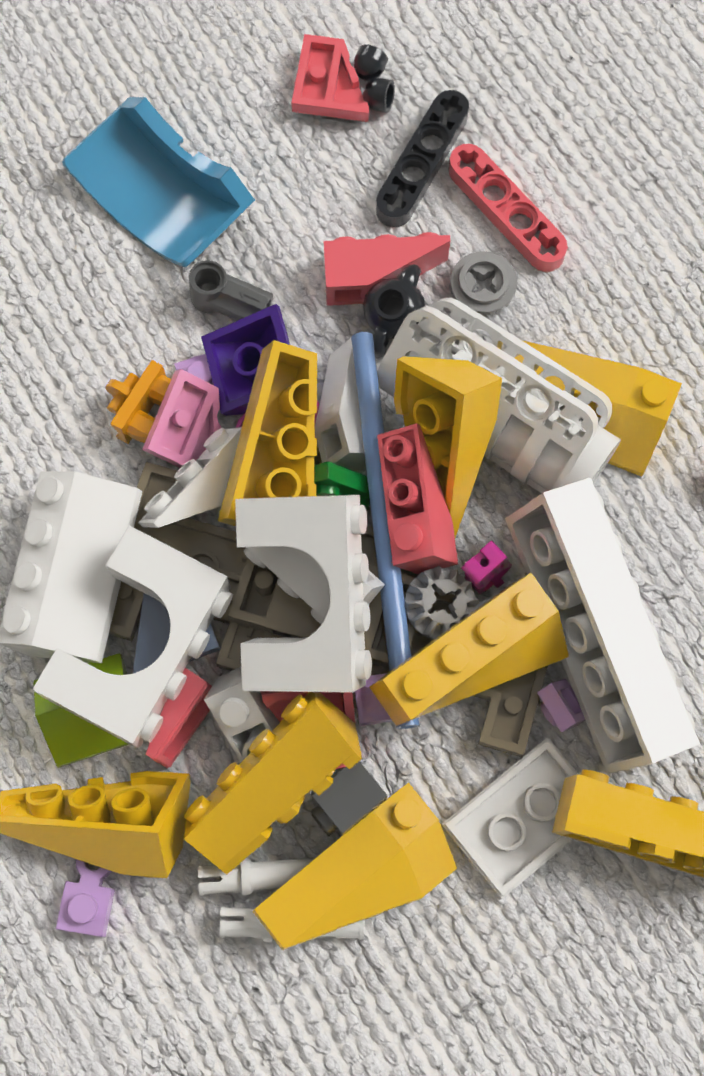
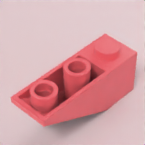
(358, 264)
(415, 504)

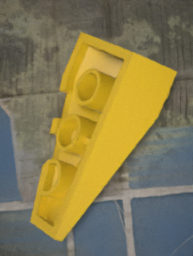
(637, 396)
(457, 415)
(115, 826)
(372, 868)

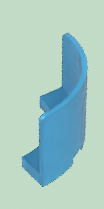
(154, 185)

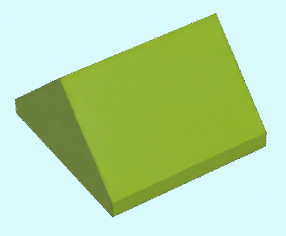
(71, 736)

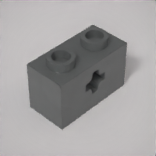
(347, 800)

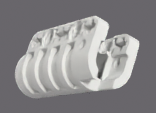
(536, 435)

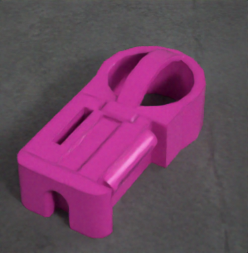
(487, 568)

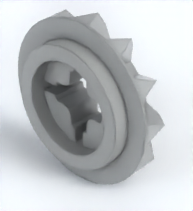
(484, 266)
(421, 597)

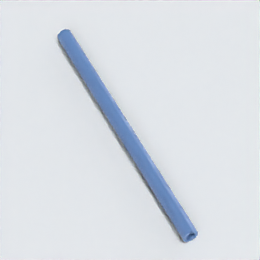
(372, 425)

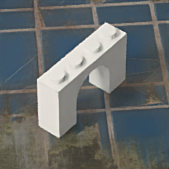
(331, 534)
(132, 702)

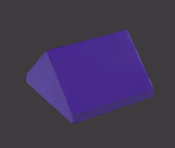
(235, 355)

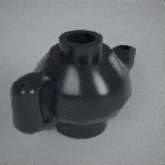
(390, 303)

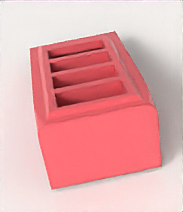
(180, 720)

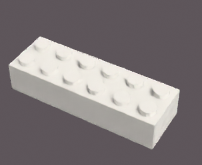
(611, 644)

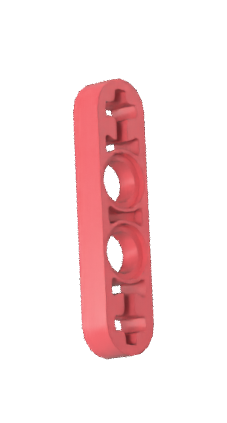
(512, 203)

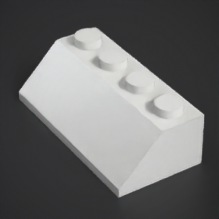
(61, 578)

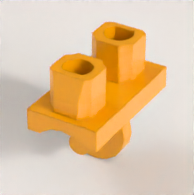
(134, 400)

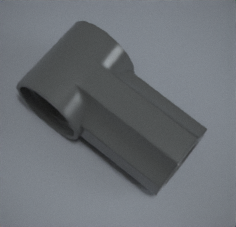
(231, 297)

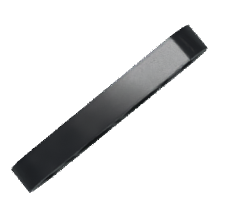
(418, 156)

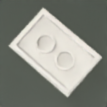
(512, 820)

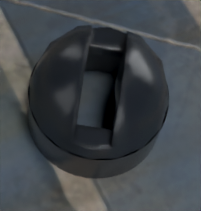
(370, 62)
(379, 94)

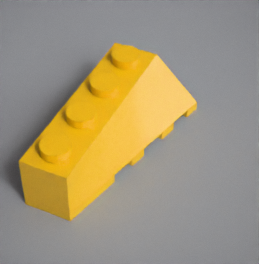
(277, 431)
(490, 646)
(272, 780)
(632, 821)

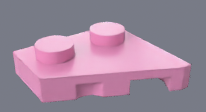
(184, 419)

